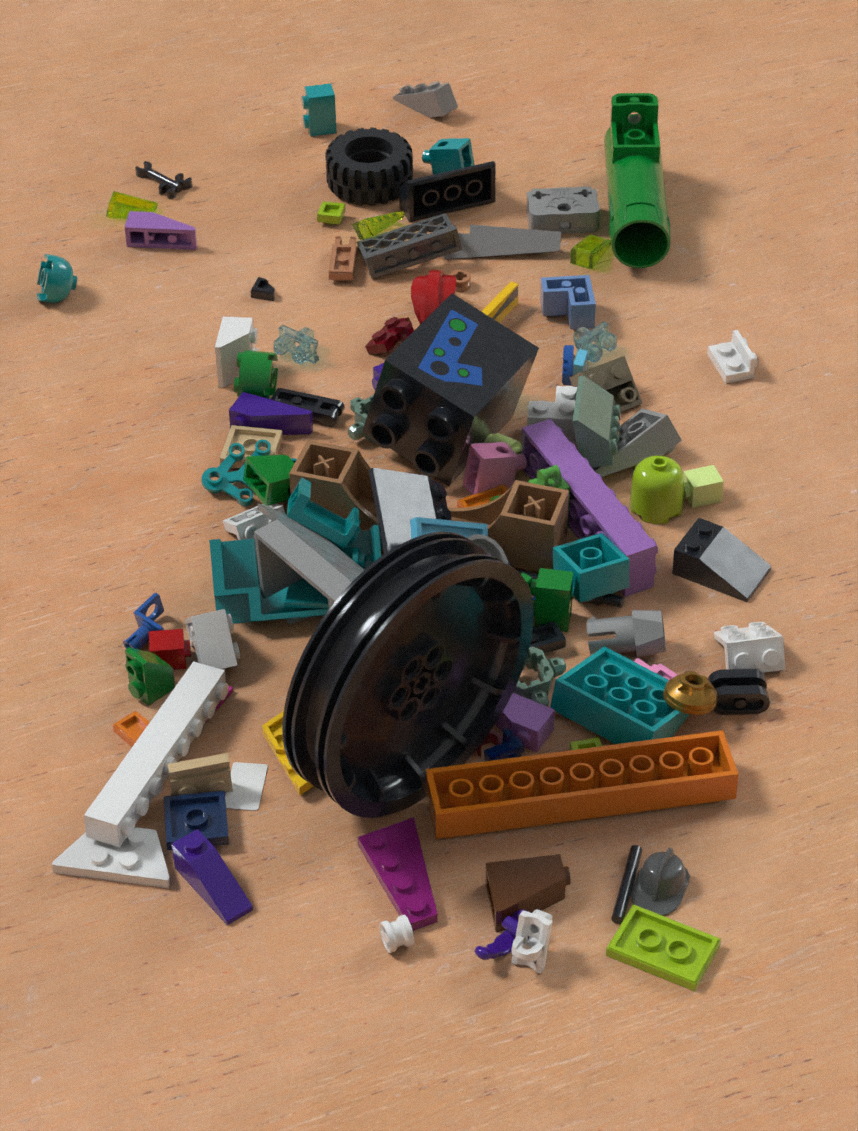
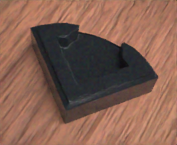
(263, 290)

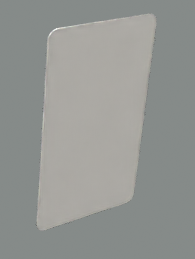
(246, 786)

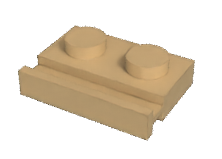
(200, 775)

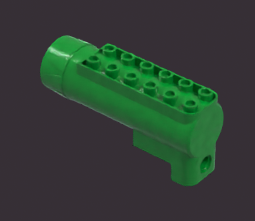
(636, 182)

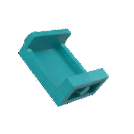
(320, 519)

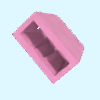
(491, 466)

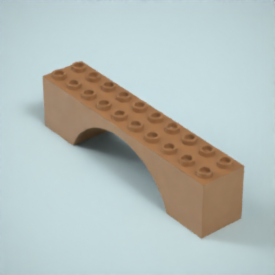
(522, 520)

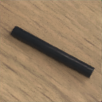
(626, 884)

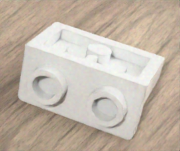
(733, 359)
(248, 521)

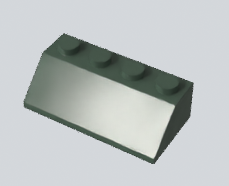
(596, 423)

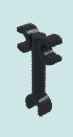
(167, 184)

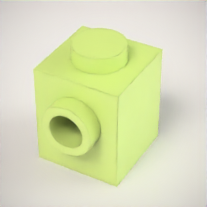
(703, 486)

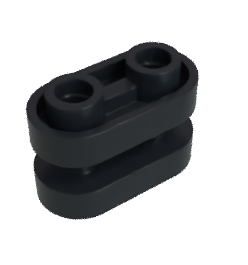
(740, 691)

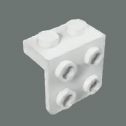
(752, 647)

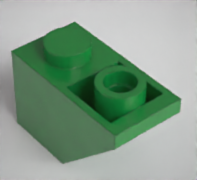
(148, 675)

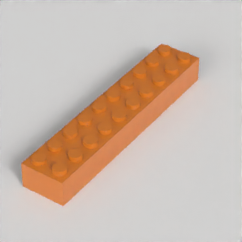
(580, 784)

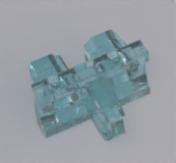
(600, 336)
(304, 352)

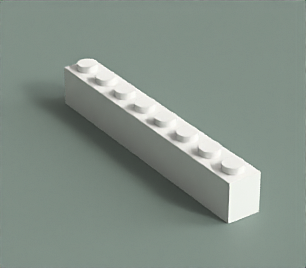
(161, 743)

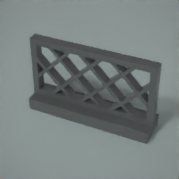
(416, 250)

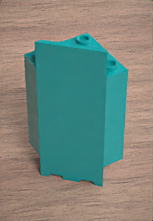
(238, 581)

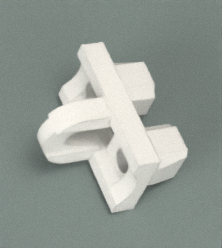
(534, 950)

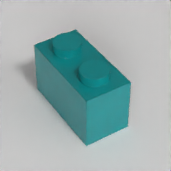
(320, 109)

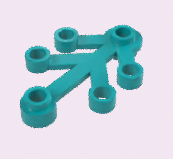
(226, 477)

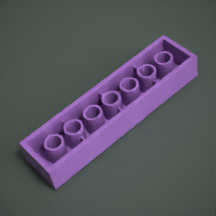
(591, 503)

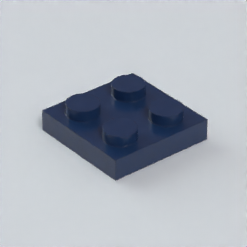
(194, 812)

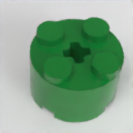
(256, 373)

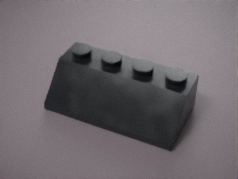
(448, 191)

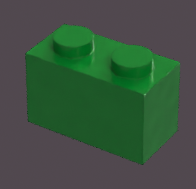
(553, 597)

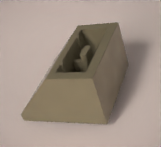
(616, 379)

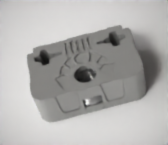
(563, 209)

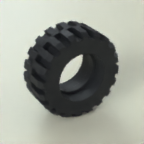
(368, 165)

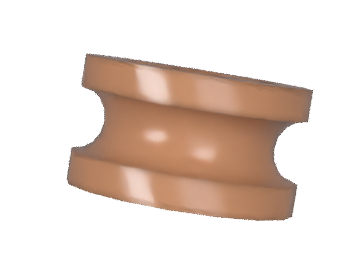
(462, 280)

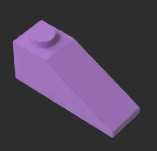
(158, 231)
(528, 721)

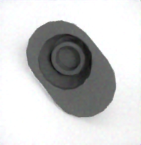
(661, 883)

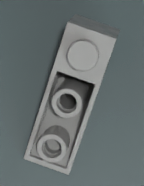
(429, 99)

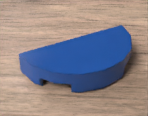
(568, 352)

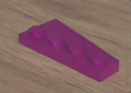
(401, 870)

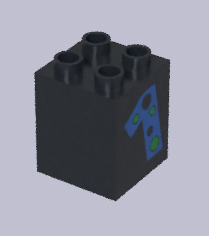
(448, 388)

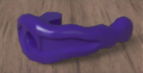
(503, 943)

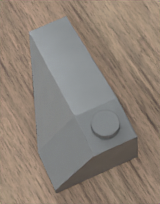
(641, 437)

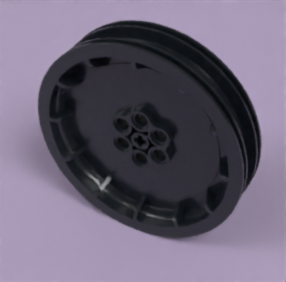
(407, 672)

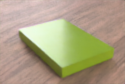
(663, 947)

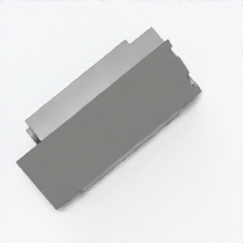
(294, 553)

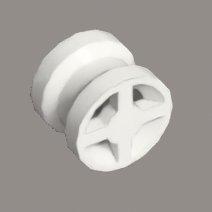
(396, 933)

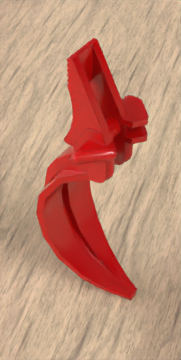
(430, 292)

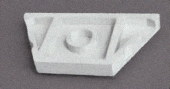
(135, 861)

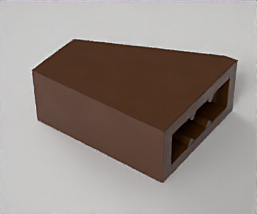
(525, 885)

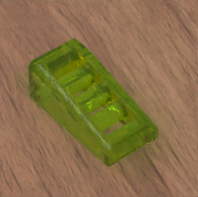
(122, 204)
(371, 226)
(589, 251)

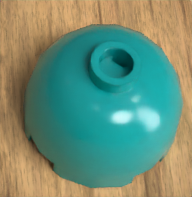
(55, 279)

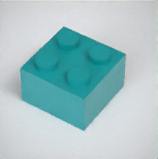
(596, 565)

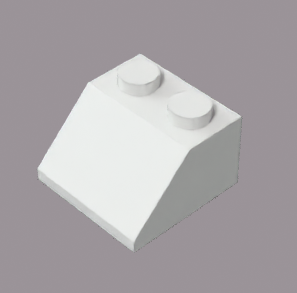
(234, 336)

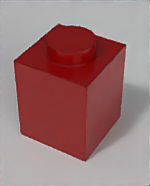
(170, 647)

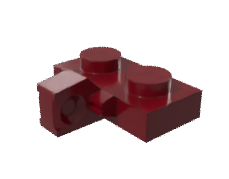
(389, 335)

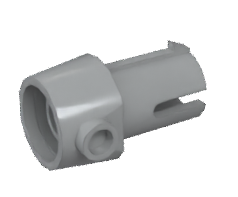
(638, 632)

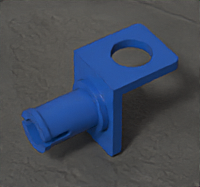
(145, 624)

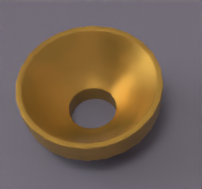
(690, 693)

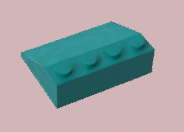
(616, 699)

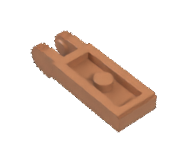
(342, 260)

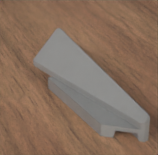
(498, 241)

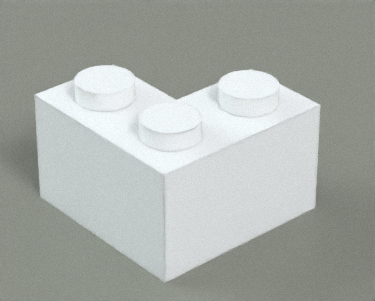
(560, 411)
(212, 639)

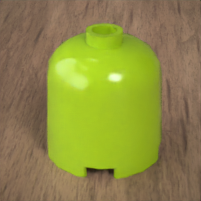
(657, 489)

